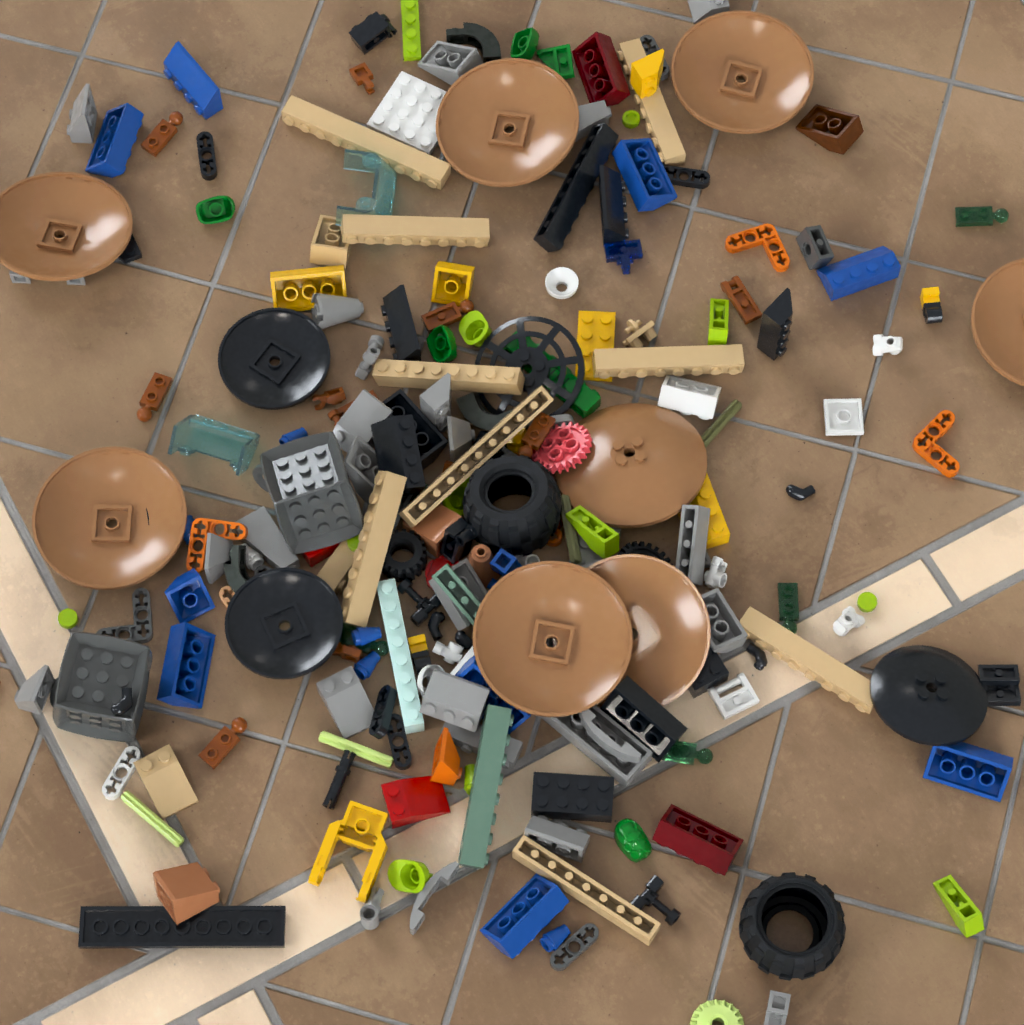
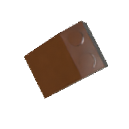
(831, 128)

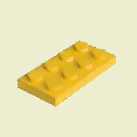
(594, 331)

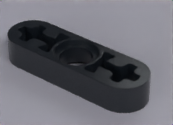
(202, 150)
(690, 172)
(383, 712)
(396, 756)

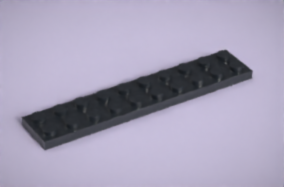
(154, 928)

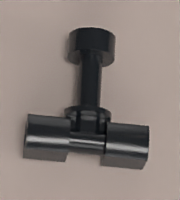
(424, 605)
(650, 897)

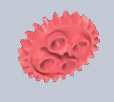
(564, 447)

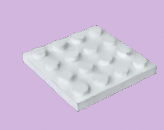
(409, 113)

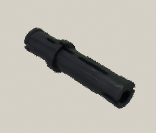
(342, 771)

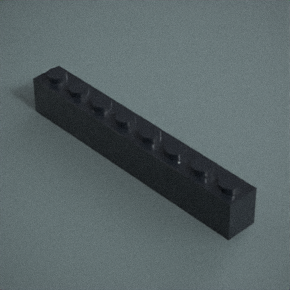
(576, 187)

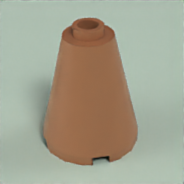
(480, 561)

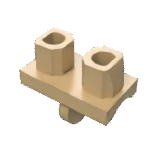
(633, 340)

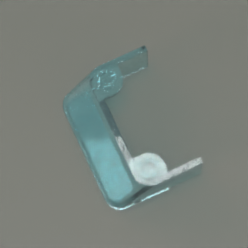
(383, 187)
(216, 440)

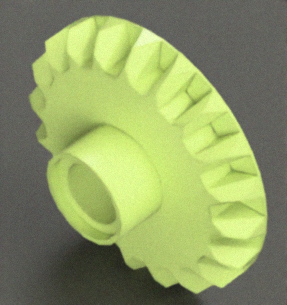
(716, 1011)

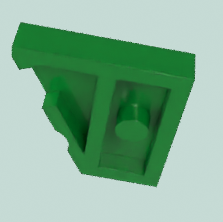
(558, 59)

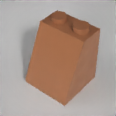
(433, 528)
(185, 890)

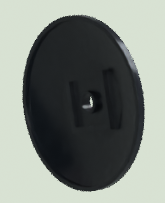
(271, 335)
(278, 598)
(925, 716)

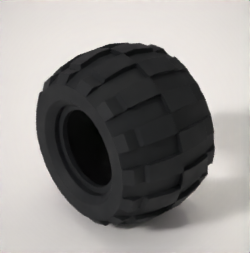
(519, 529)
(799, 895)

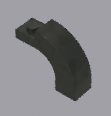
(476, 36)
(475, 413)
(236, 571)

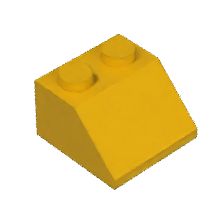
(647, 73)
(452, 282)

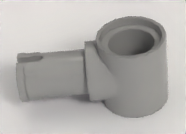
(372, 908)

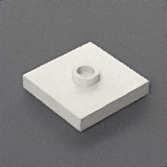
(843, 417)

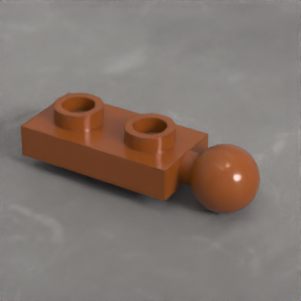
(162, 134)
(446, 314)
(153, 396)
(536, 434)
(223, 743)

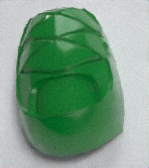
(525, 44)
(215, 209)
(442, 344)
(632, 840)

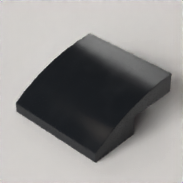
(1001, 684)

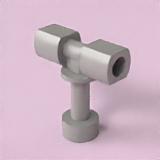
(370, 356)

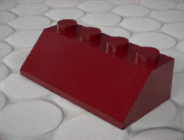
(601, 70)
(697, 839)

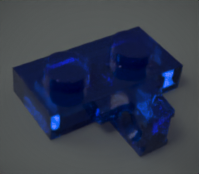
(623, 253)

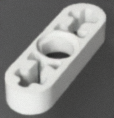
(109, 783)

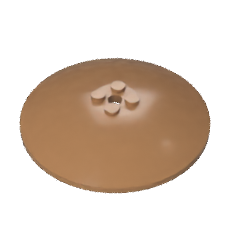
(747, 47)
(503, 96)
(68, 204)
(999, 320)
(104, 487)
(643, 488)
(560, 604)
(668, 619)

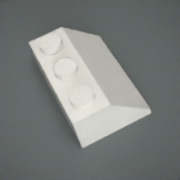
(689, 397)

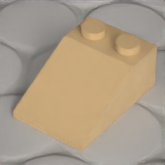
(328, 245)
(165, 782)

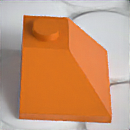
(446, 760)

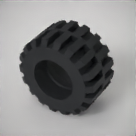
(409, 568)

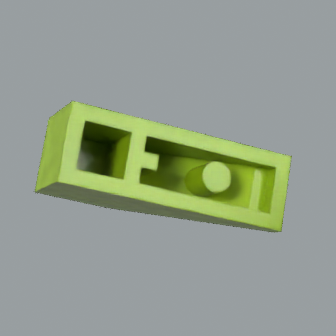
(718, 322)
(595, 533)
(959, 905)

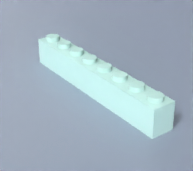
(400, 656)

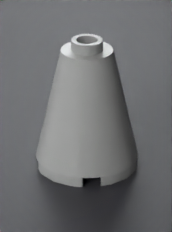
(334, 309)

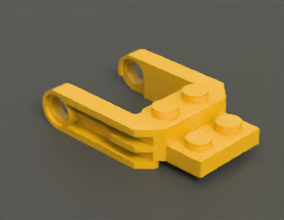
(360, 829)

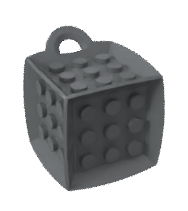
(310, 492)
(93, 680)

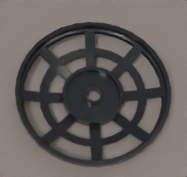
(539, 362)

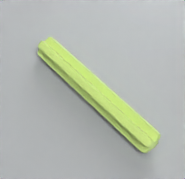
(359, 750)
(154, 820)

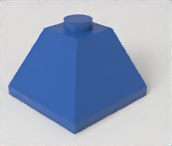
(189, 596)

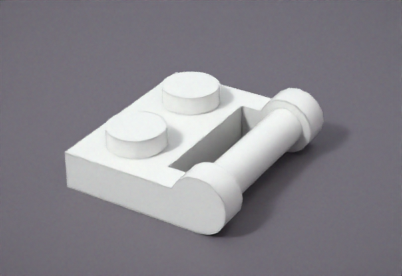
(735, 701)

